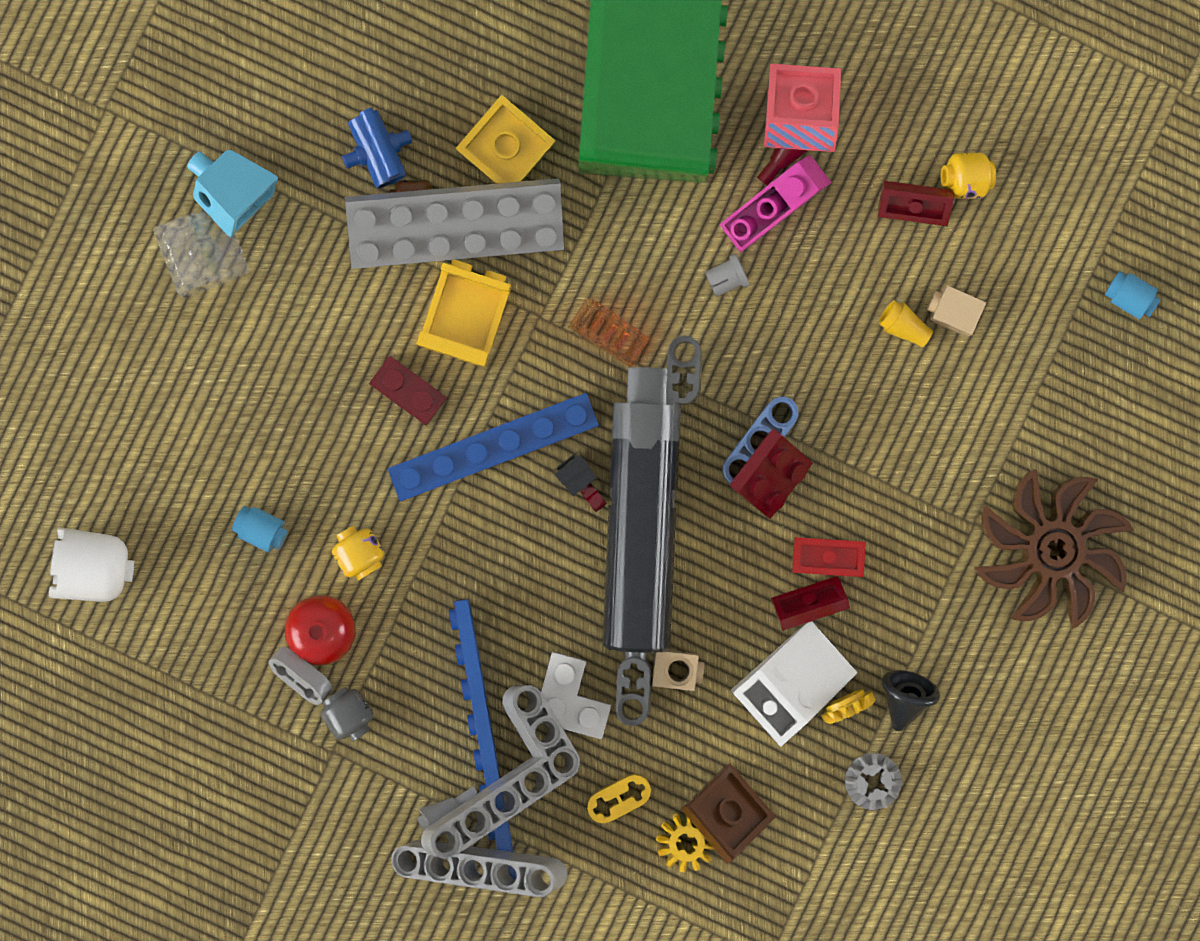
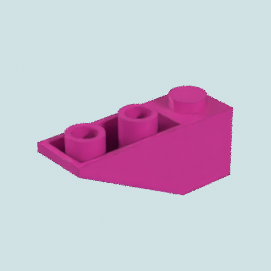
(775, 203)

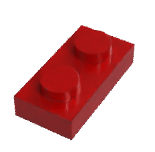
(828, 557)

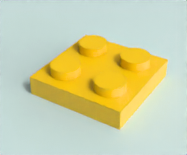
(505, 143)

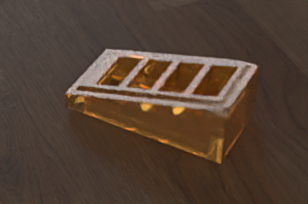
(581, 318)

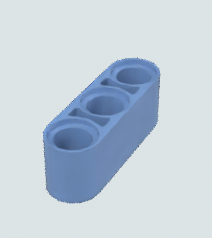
(763, 423)

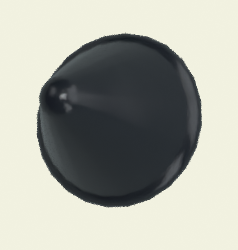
(908, 696)

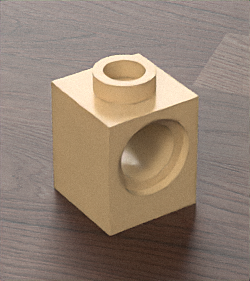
(955, 310)
(660, 674)

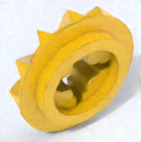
(847, 706)

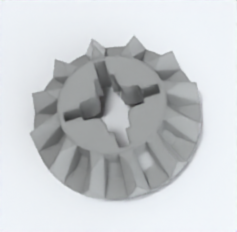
(857, 786)

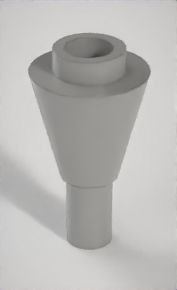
(435, 811)

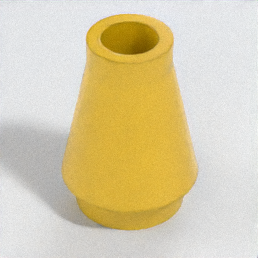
(905, 324)

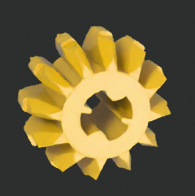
(680, 852)

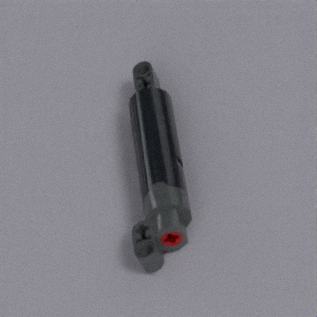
(644, 519)

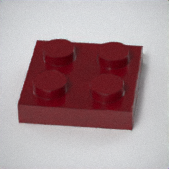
(771, 474)

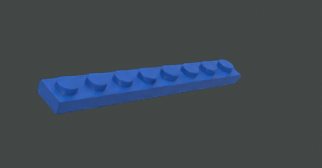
(479, 722)

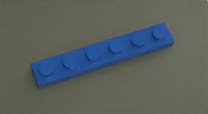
(493, 447)

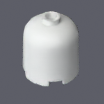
(89, 566)

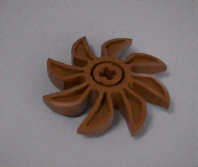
(1036, 553)

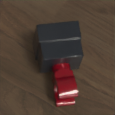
(577, 478)

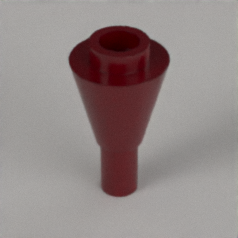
(779, 160)

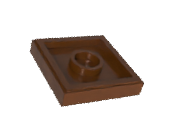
(728, 813)

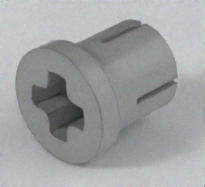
(727, 276)

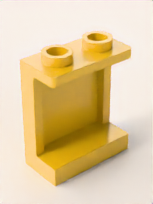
(465, 313)

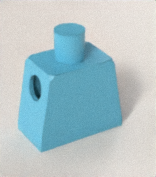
(231, 188)

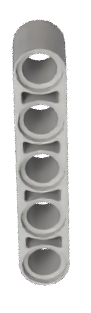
(494, 865)

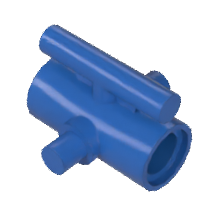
(376, 148)

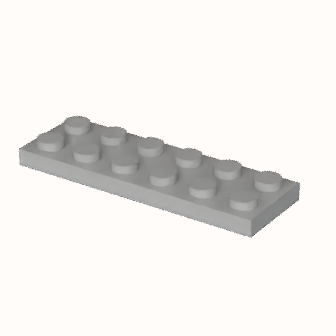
(454, 223)

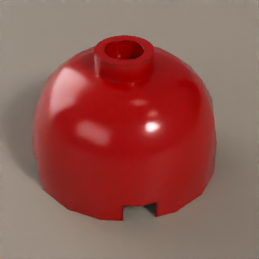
(320, 629)

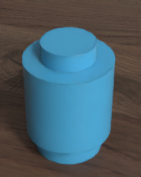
(1133, 295)
(260, 528)

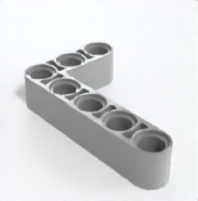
(513, 782)

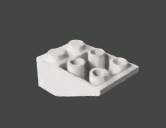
(794, 682)

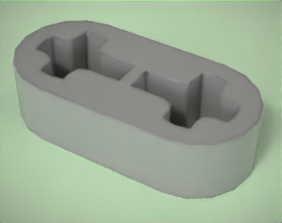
(300, 676)

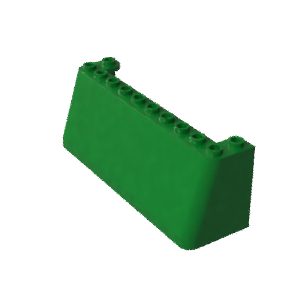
(652, 89)

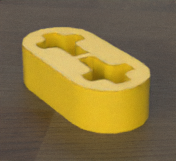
(622, 806)

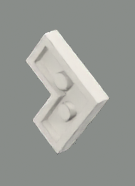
(571, 710)

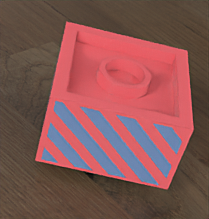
(802, 107)

